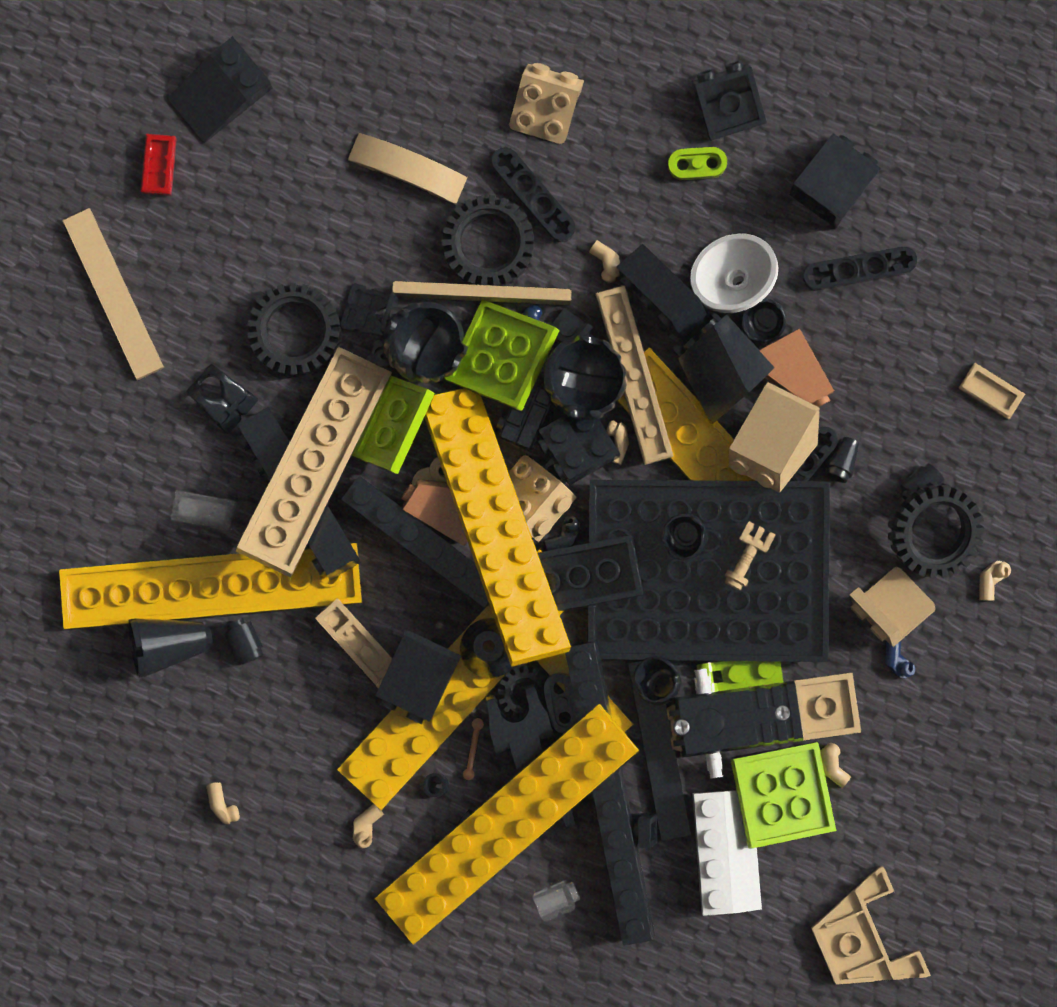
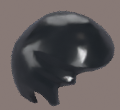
(424, 342)
(584, 377)

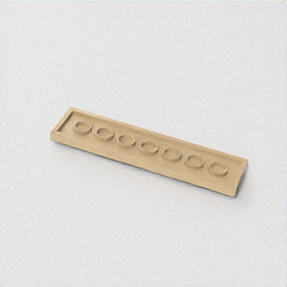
(313, 462)

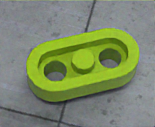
(697, 164)

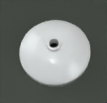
(731, 261)

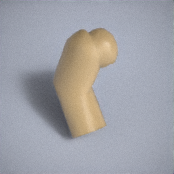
(610, 261)
(831, 765)
(218, 806)
(363, 826)

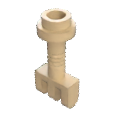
(736, 578)

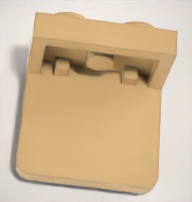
(545, 103)
(540, 496)
(892, 606)

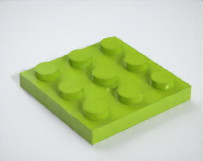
(503, 354)
(783, 795)

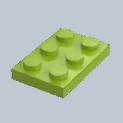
(393, 424)

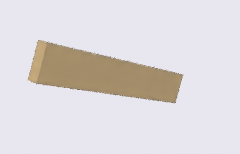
(480, 292)
(113, 294)
(639, 390)

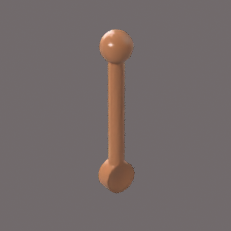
(468, 773)

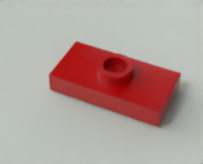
(158, 164)

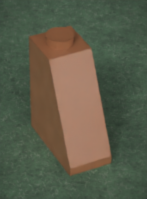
(797, 369)
(434, 505)

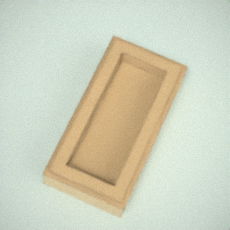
(991, 391)

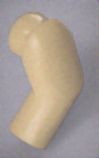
(621, 439)
(990, 577)

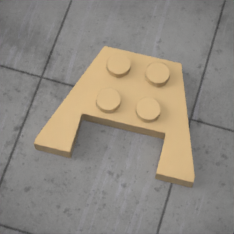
(853, 944)

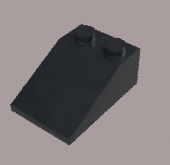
(220, 90)

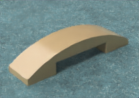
(408, 167)
(355, 640)

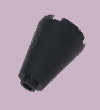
(165, 643)
(478, 661)

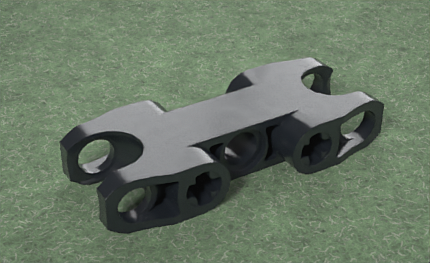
(522, 733)

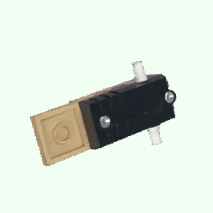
(761, 715)

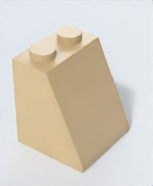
(775, 438)

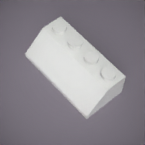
(725, 863)

